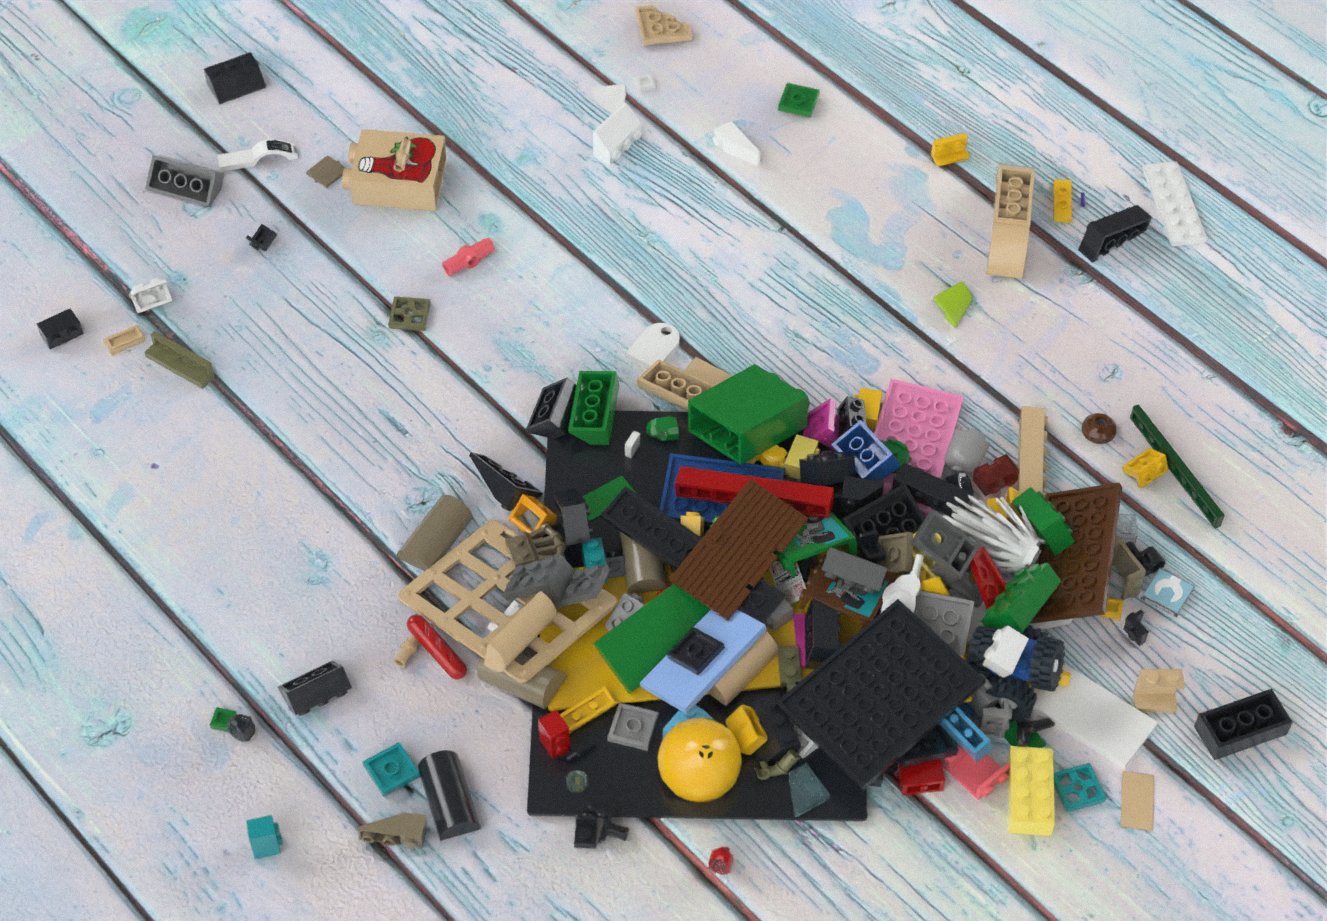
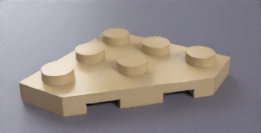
(660, 27)

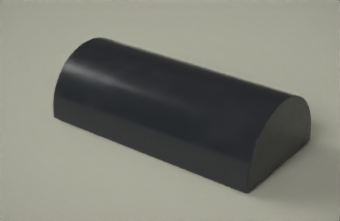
(448, 794)

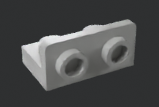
(995, 720)

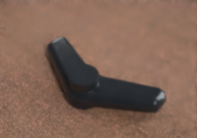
(1026, 728)

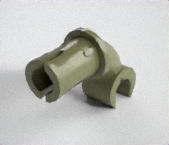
(780, 767)

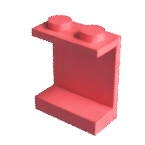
(976, 777)

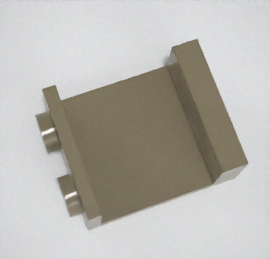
(1128, 568)

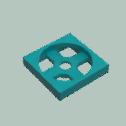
(1084, 802)

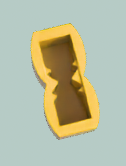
(746, 729)

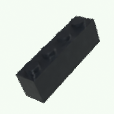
(931, 489)

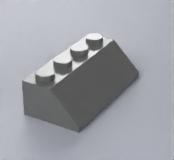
(184, 180)

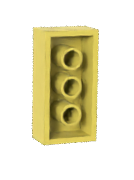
(1030, 791)

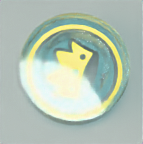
(576, 781)

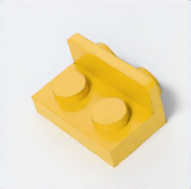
(950, 149)
(1146, 467)

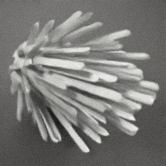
(1004, 541)

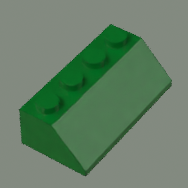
(594, 406)

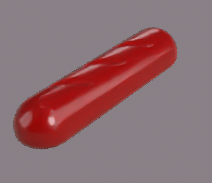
(436, 646)

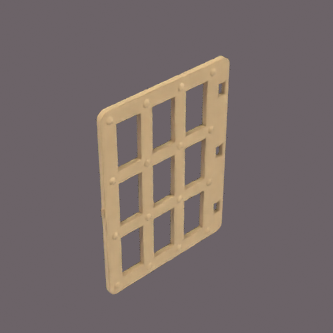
(492, 534)

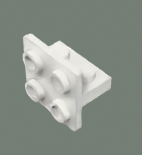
(150, 296)

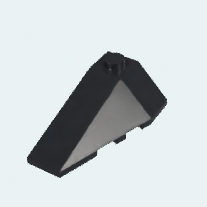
(503, 483)

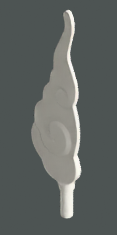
(905, 587)

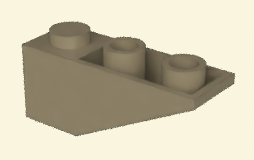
(401, 829)

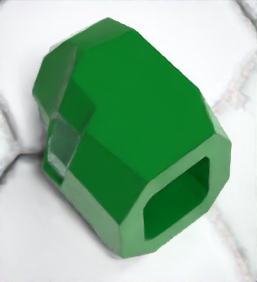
(663, 428)

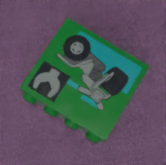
(814, 538)

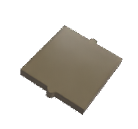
(326, 171)

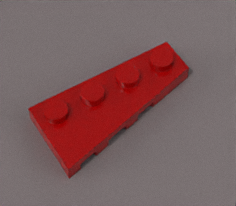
(987, 577)

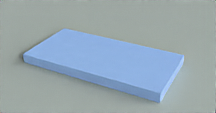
(684, 688)

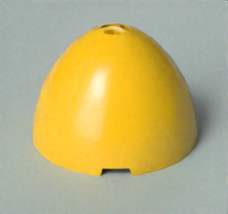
(688, 773)

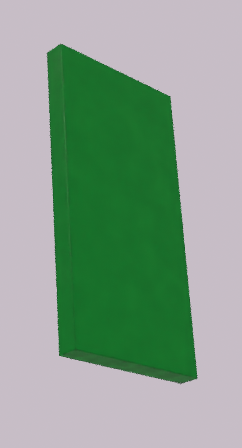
(648, 635)

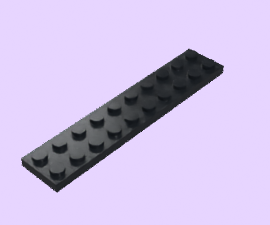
(674, 542)

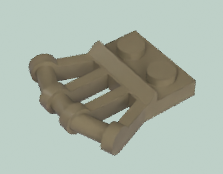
(523, 547)

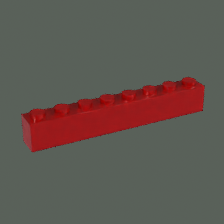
(724, 487)

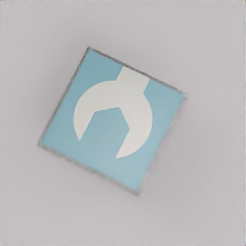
(1168, 592)

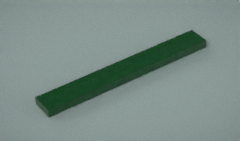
(1177, 467)

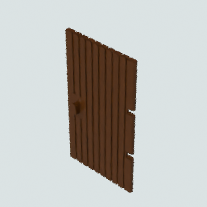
(738, 549)

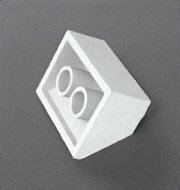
(616, 134)

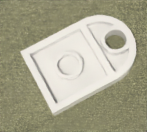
(654, 345)

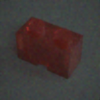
(996, 476)

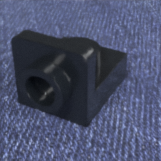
(585, 831)

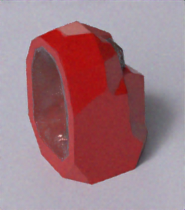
(721, 861)

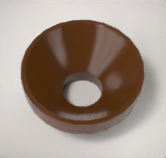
(1097, 433)

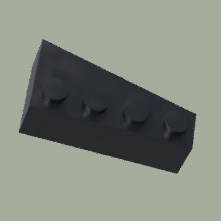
(1113, 231)

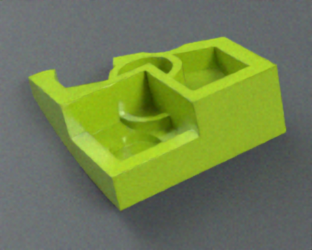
(954, 302)

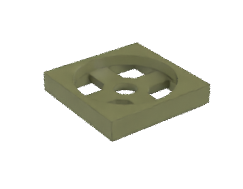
(407, 325)

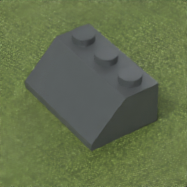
(853, 570)

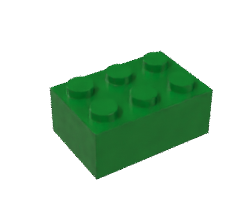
(1045, 520)

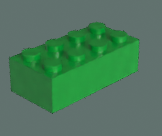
(1022, 598)

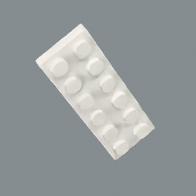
(1174, 203)

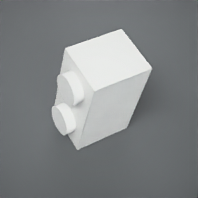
(1005, 651)

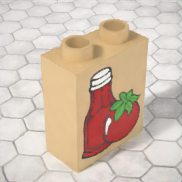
(378, 184)

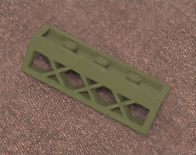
(180, 360)

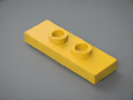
(1062, 200)

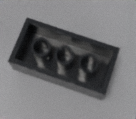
(1243, 724)

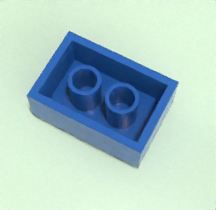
(870, 455)

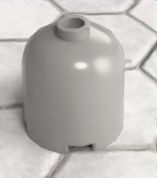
(965, 451)

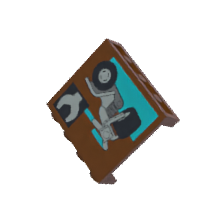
(849, 599)

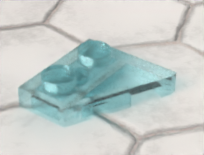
(806, 790)

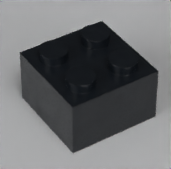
(826, 468)

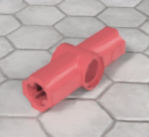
(468, 256)

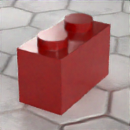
(554, 734)
(922, 778)

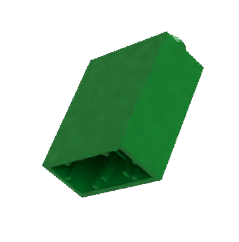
(748, 413)

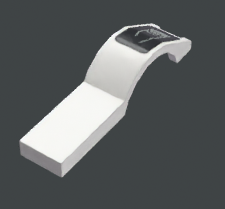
(249, 157)

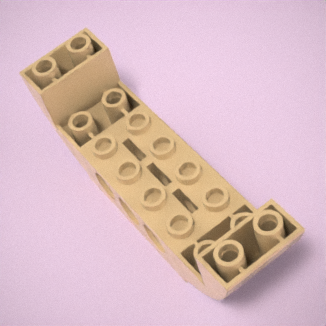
(1011, 220)

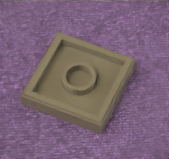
(898, 552)

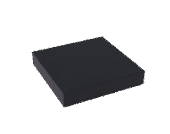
(695, 651)

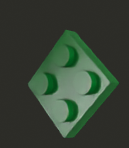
(798, 100)

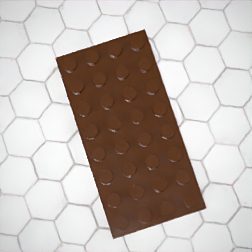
(1087, 562)

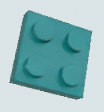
(391, 769)

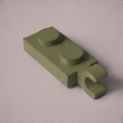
(789, 666)

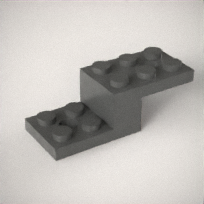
(951, 555)
(556, 581)

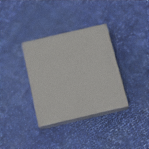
(633, 726)

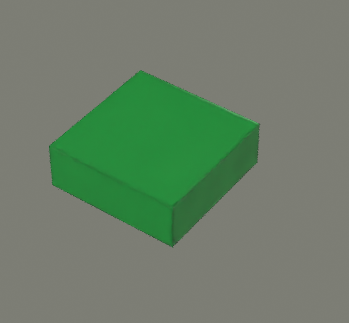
(221, 718)

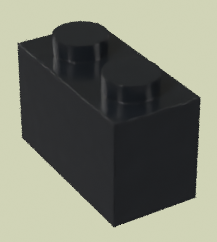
(60, 328)

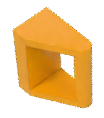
(524, 504)

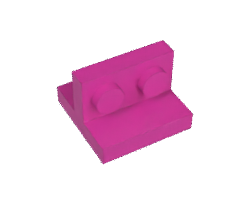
(823, 424)

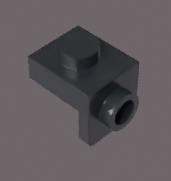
(262, 238)
(869, 547)
(616, 563)
(1135, 629)

